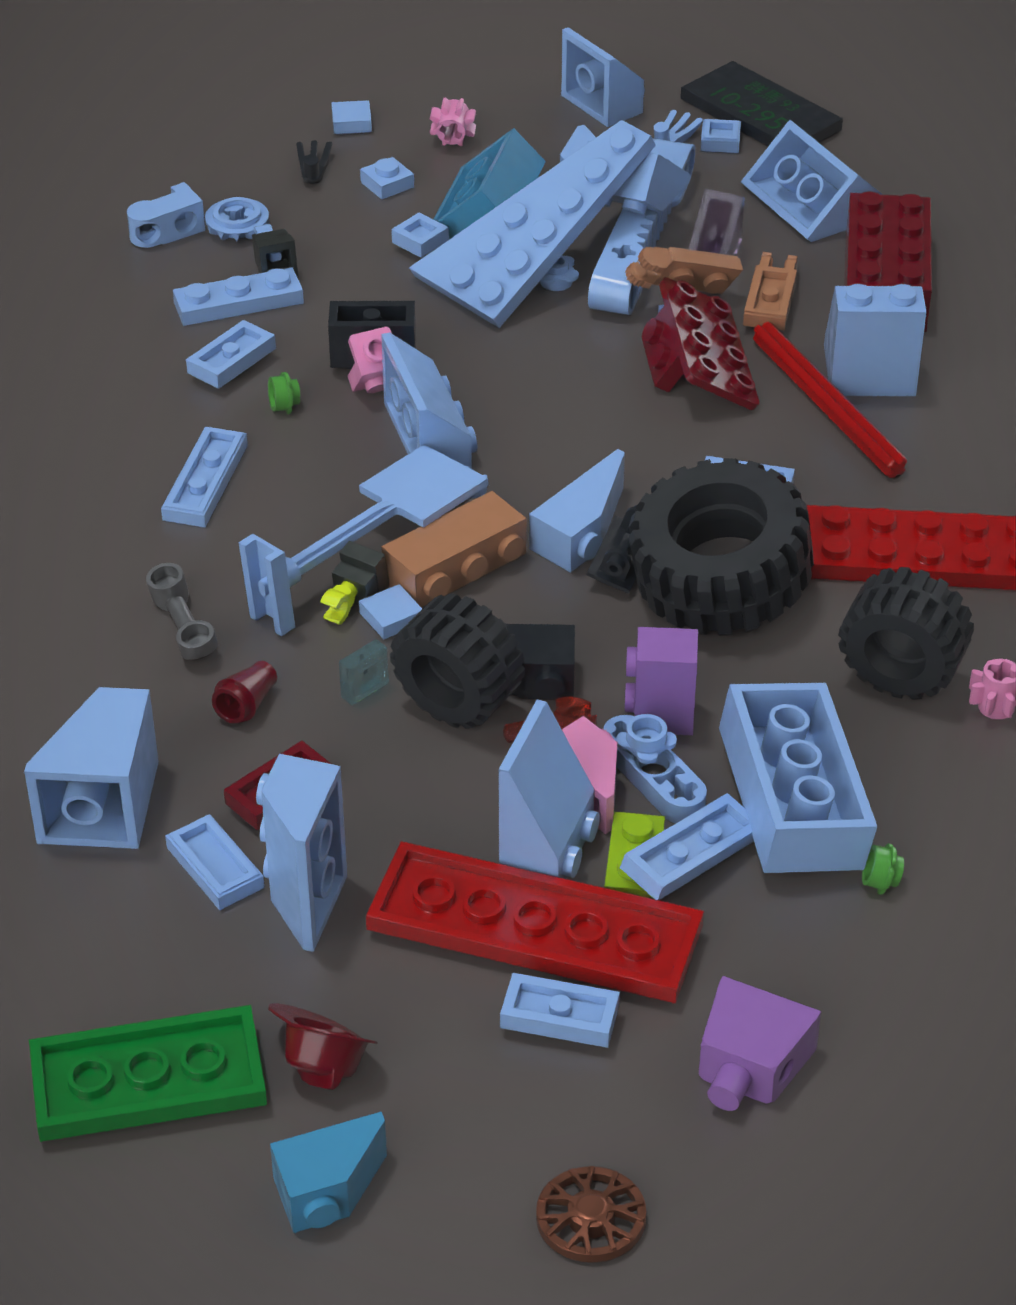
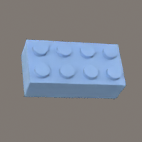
(796, 778)

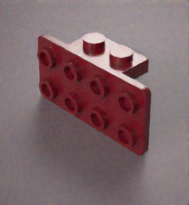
(700, 340)

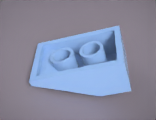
(544, 800)

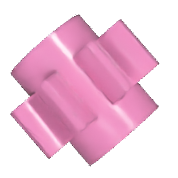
(452, 121)
(994, 689)

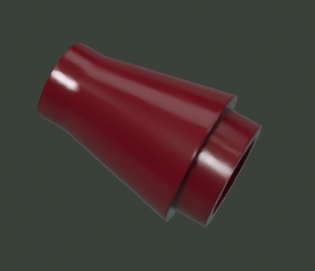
(241, 694)

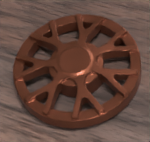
(591, 1214)

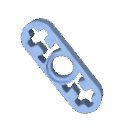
(660, 787)

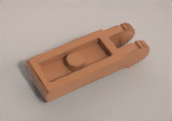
(701, 269)
(771, 292)

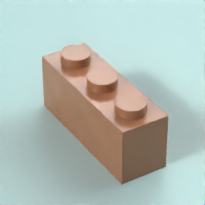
(456, 548)

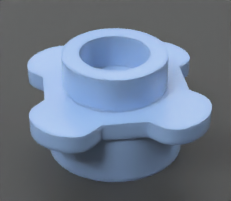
(560, 275)
(646, 738)

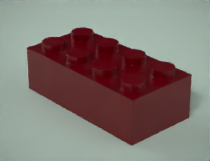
(889, 242)

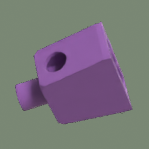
(754, 1044)

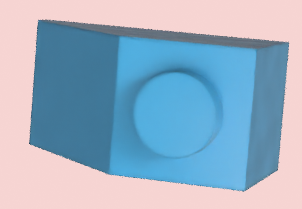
(327, 1170)

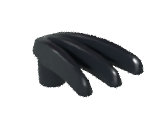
(311, 168)

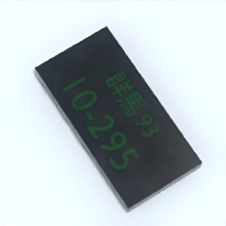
(759, 104)

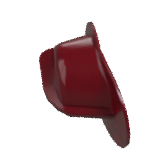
(319, 1046)

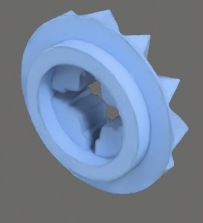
(236, 217)

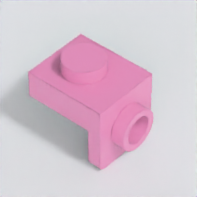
(368, 365)

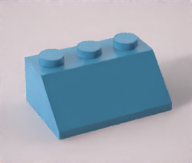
(489, 181)

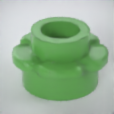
(283, 392)
(883, 868)

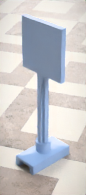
(415, 487)

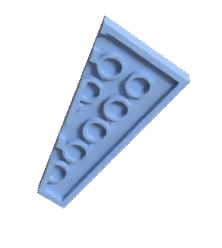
(516, 243)

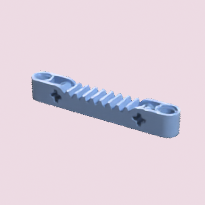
(632, 232)

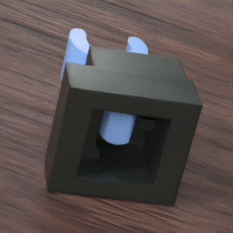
(274, 249)

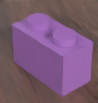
(664, 676)

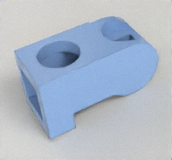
(166, 217)

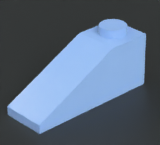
(577, 518)

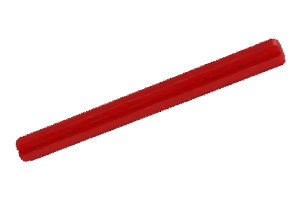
(830, 400)

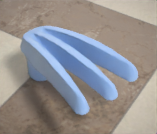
(677, 132)

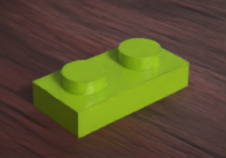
(627, 833)

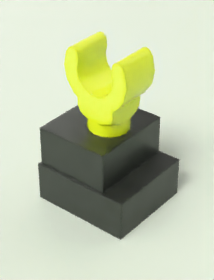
(354, 578)

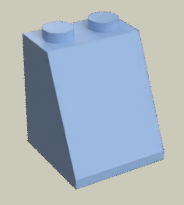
(875, 339)
(96, 773)

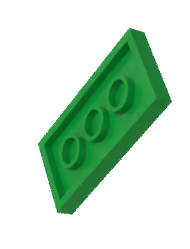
(146, 1073)

